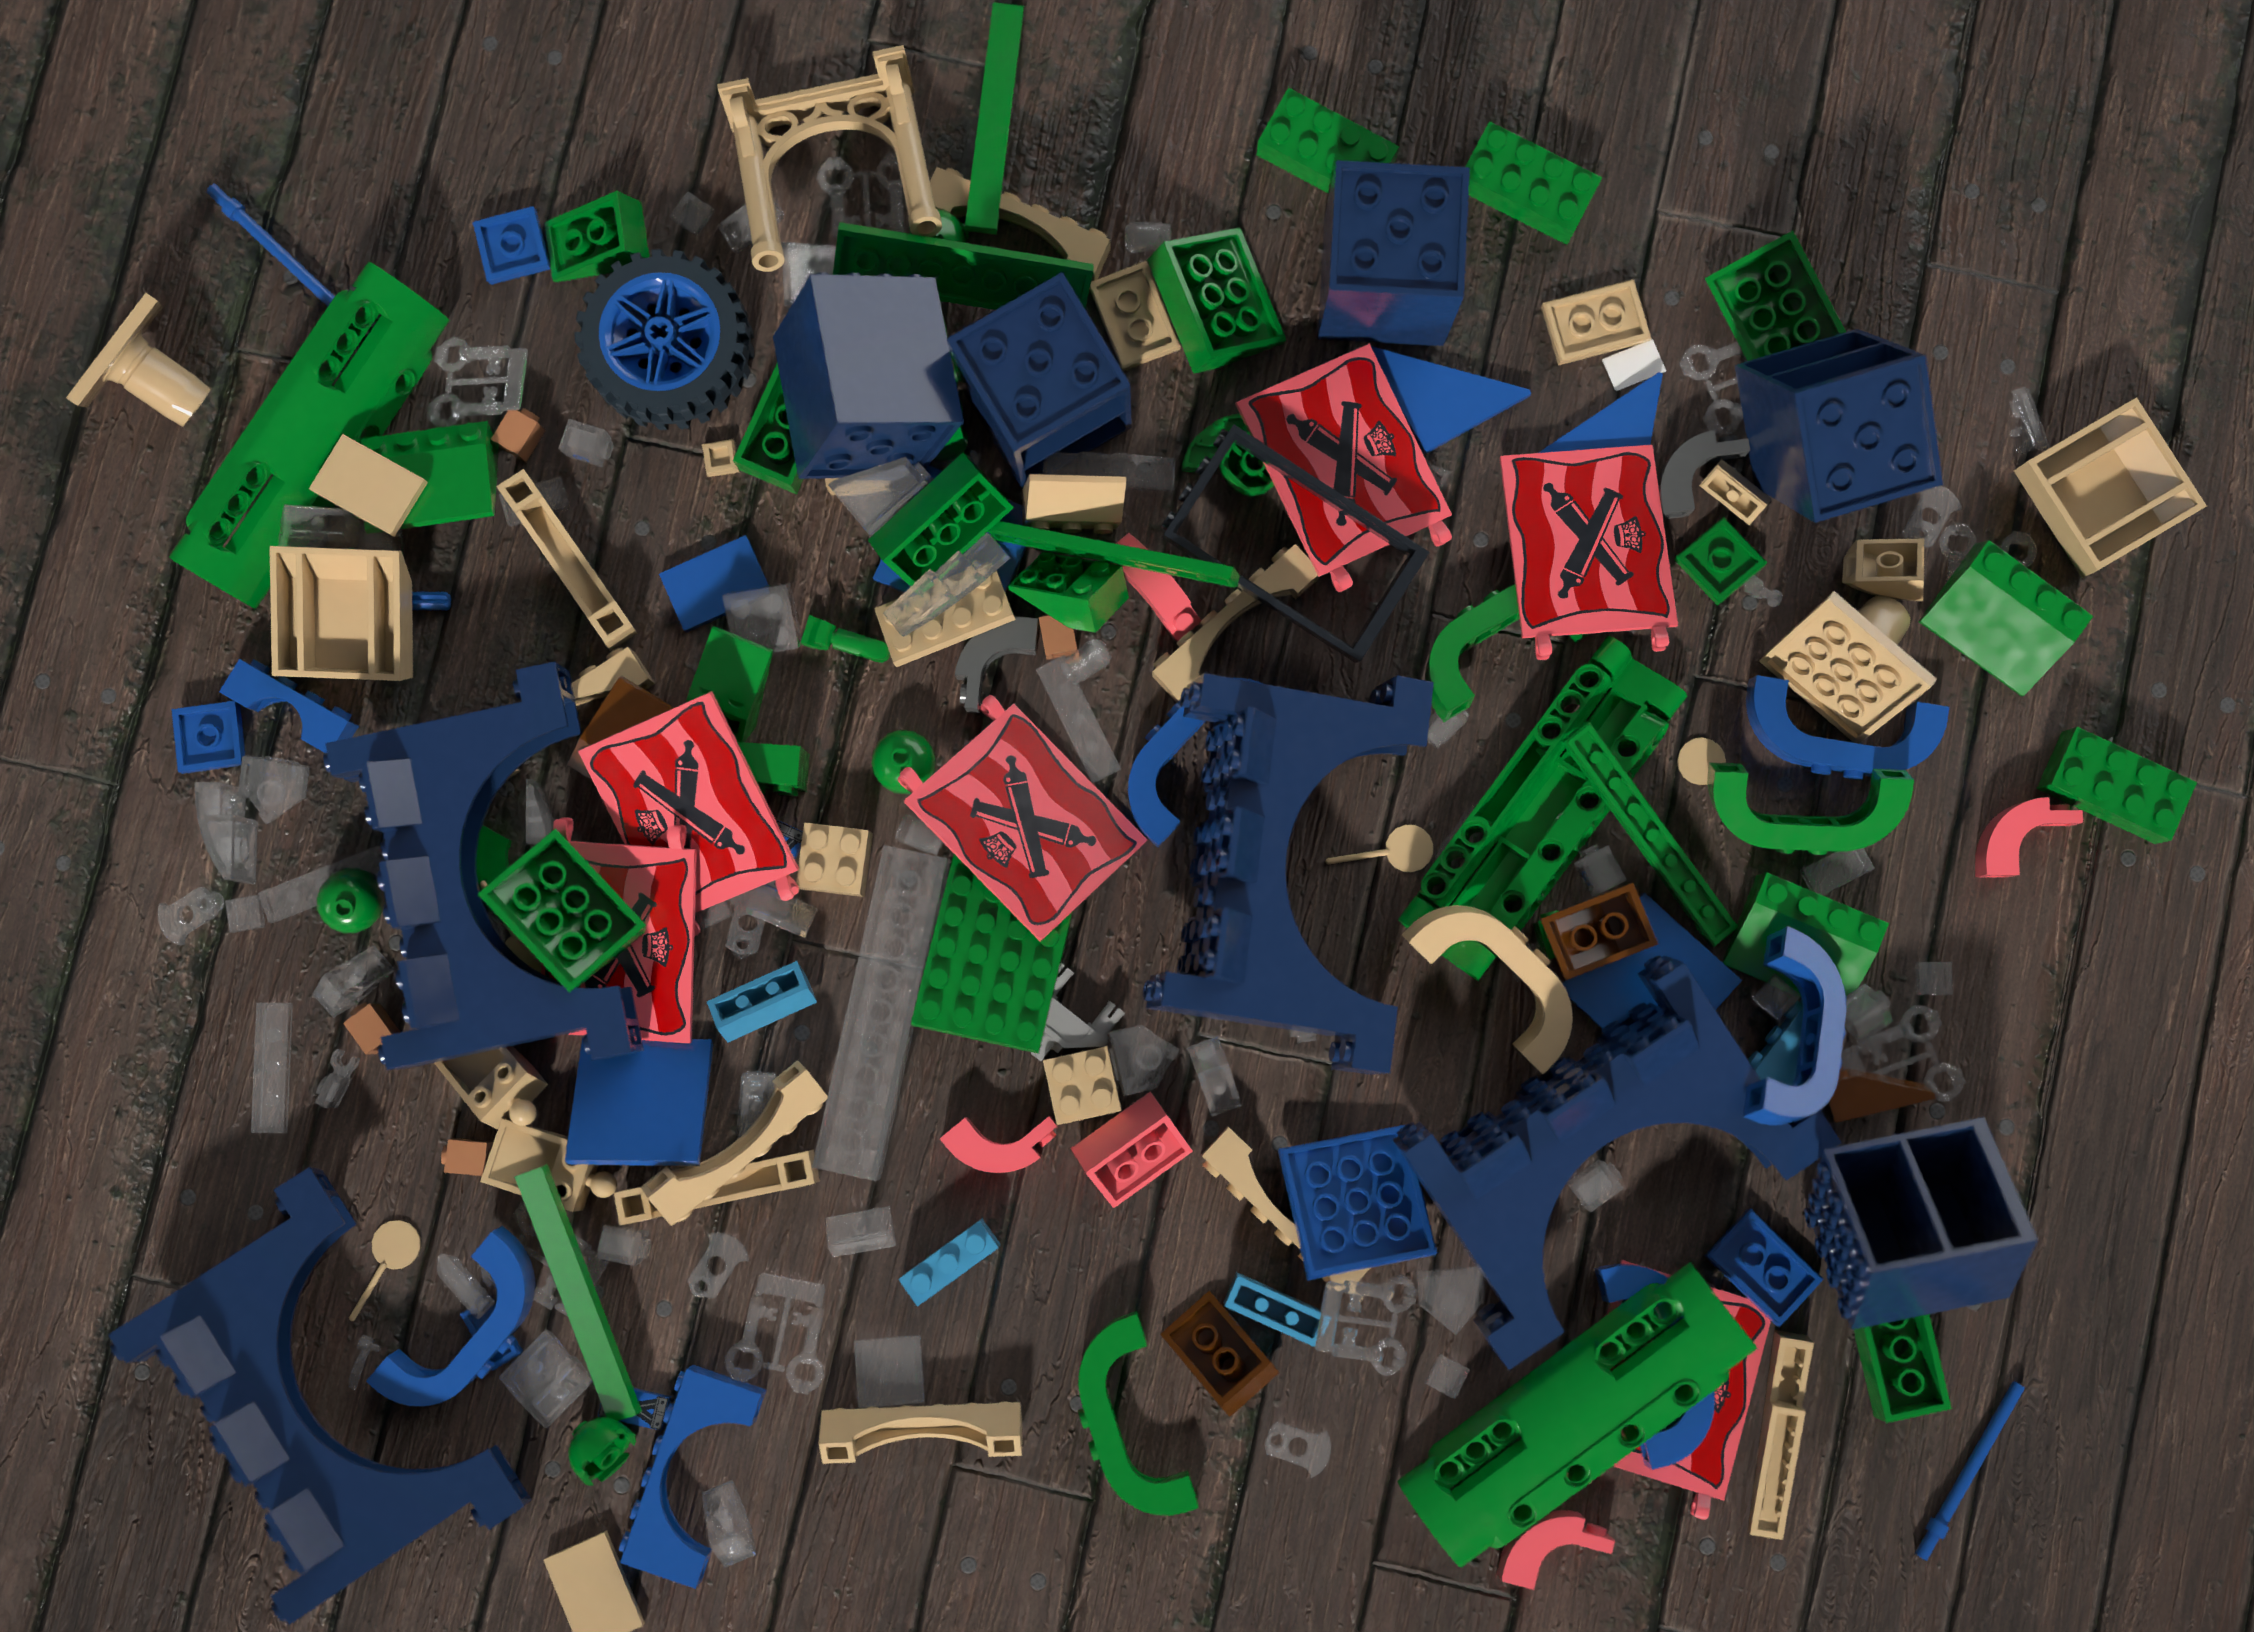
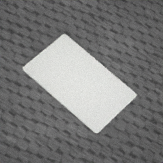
(1634, 365)

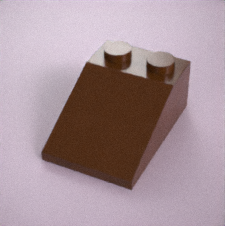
(622, 708)
(1599, 931)
(1869, 1093)
(1219, 1353)

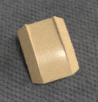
(1886, 568)

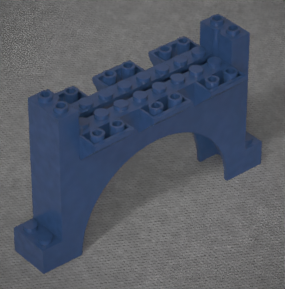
(429, 799)
(1243, 944)
(1507, 1170)
(233, 1350)

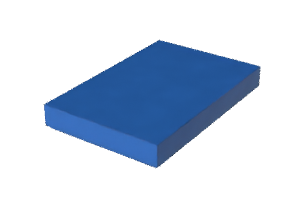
(699, 583)
(1764, 1267)

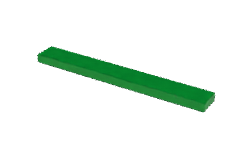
(994, 119)
(1115, 554)
(1649, 833)
(578, 1293)

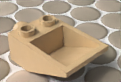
(496, 1085)
(528, 1147)

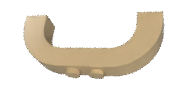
(1552, 1021)

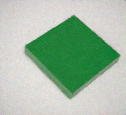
(1720, 561)

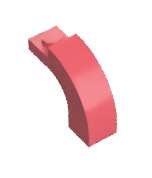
(1162, 595)
(2000, 842)
(985, 1155)
(1525, 1553)

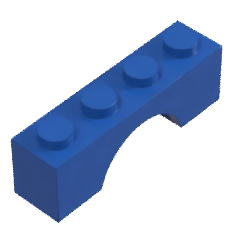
(257, 689)

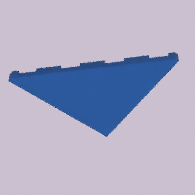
(1443, 400)
(1620, 424)

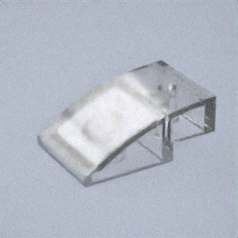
(226, 831)

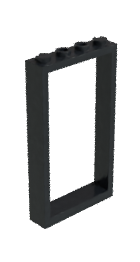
(1415, 553)

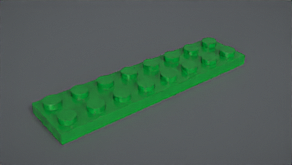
(962, 270)

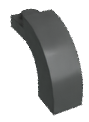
(1678, 471)
(981, 650)

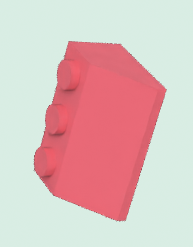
(1131, 1150)

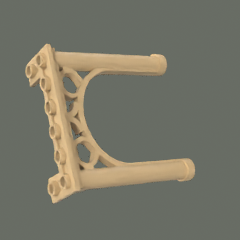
(821, 112)

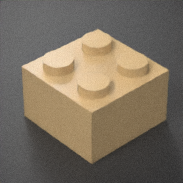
(834, 859)
(1082, 1085)

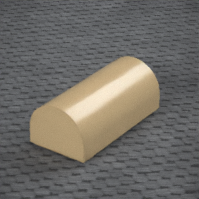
(1735, 492)

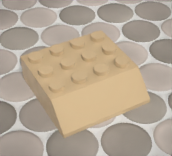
(2109, 488)
(340, 613)

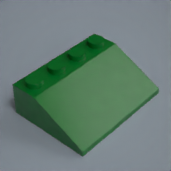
(1215, 298)
(1774, 299)
(455, 462)
(2005, 617)
(1774, 903)
(563, 911)

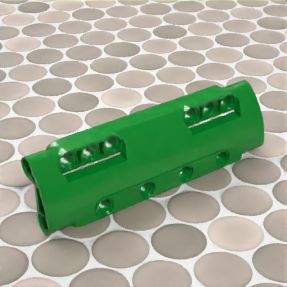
(303, 424)
(1541, 796)
(1576, 1415)

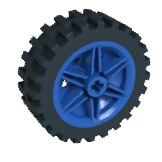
(706, 372)

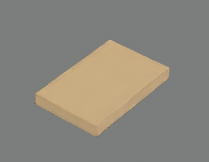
(1134, 316)
(1596, 322)
(368, 485)
(594, 1587)

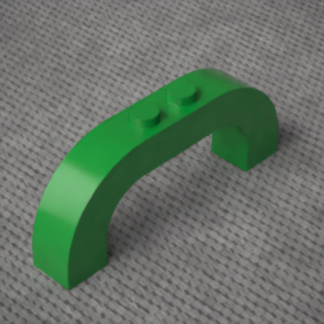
(1470, 628)
(1871, 822)
(1149, 1494)

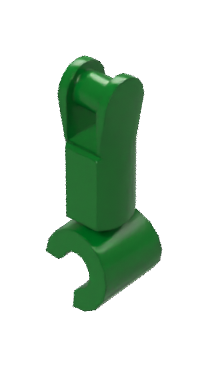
(820, 635)

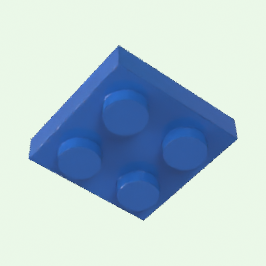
(511, 245)
(208, 737)

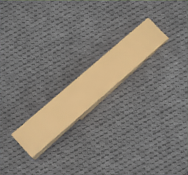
(1780, 1433)

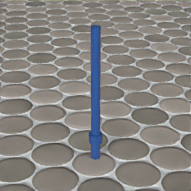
(236, 212)
(1937, 1526)

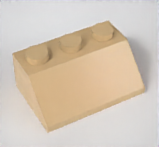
(1073, 502)

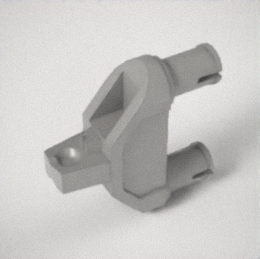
(1069, 1031)

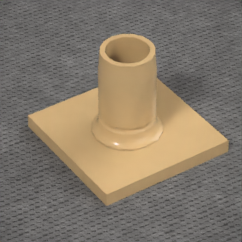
(142, 370)
(1851, 663)

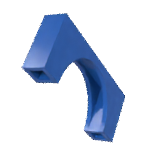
(656, 1538)

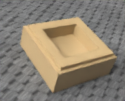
(719, 457)

